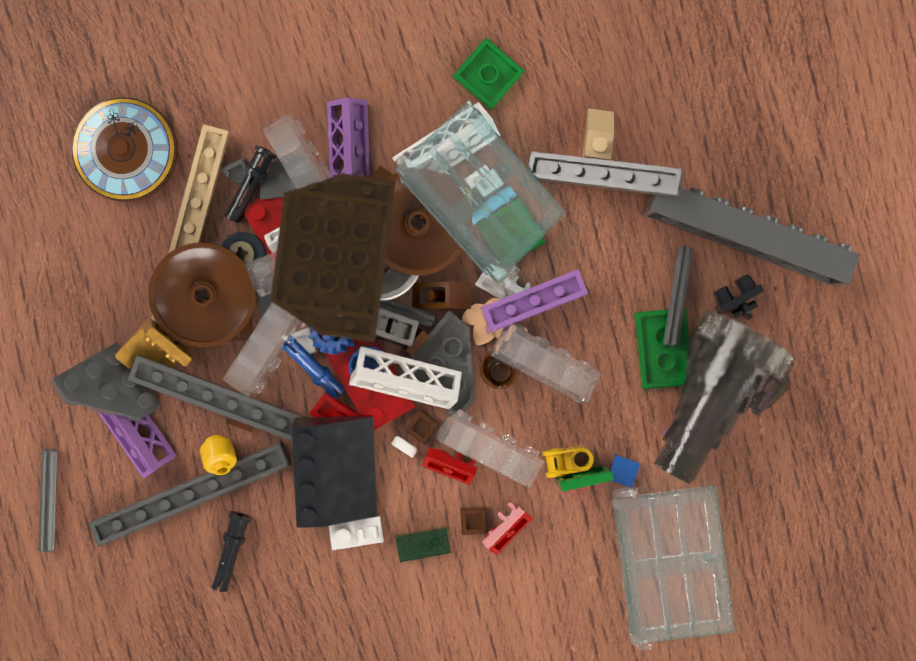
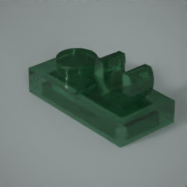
(423, 544)

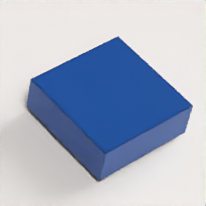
(624, 470)

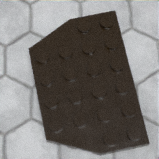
(334, 254)

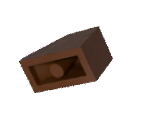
(441, 295)

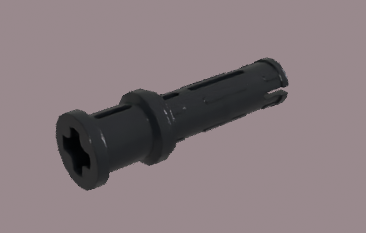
(259, 173)
(233, 540)

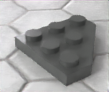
(449, 348)
(104, 386)

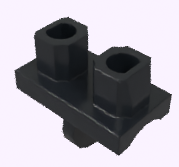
(747, 289)

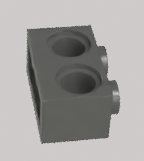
(396, 328)

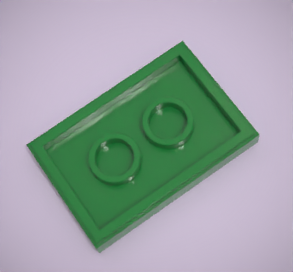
(660, 364)

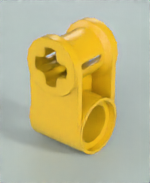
(565, 461)

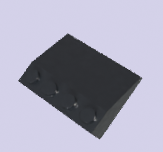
(333, 470)

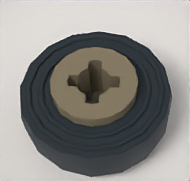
(249, 244)

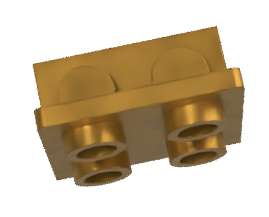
(154, 344)

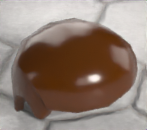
(497, 373)

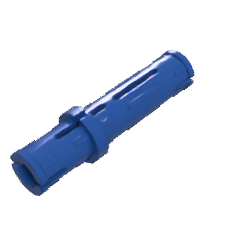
(320, 375)

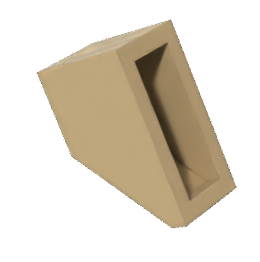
(598, 134)

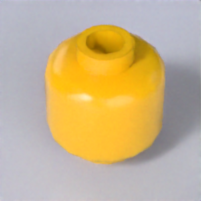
(218, 453)

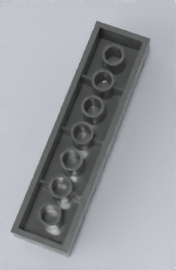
(755, 235)

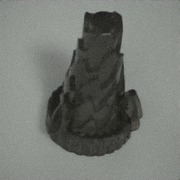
(725, 376)

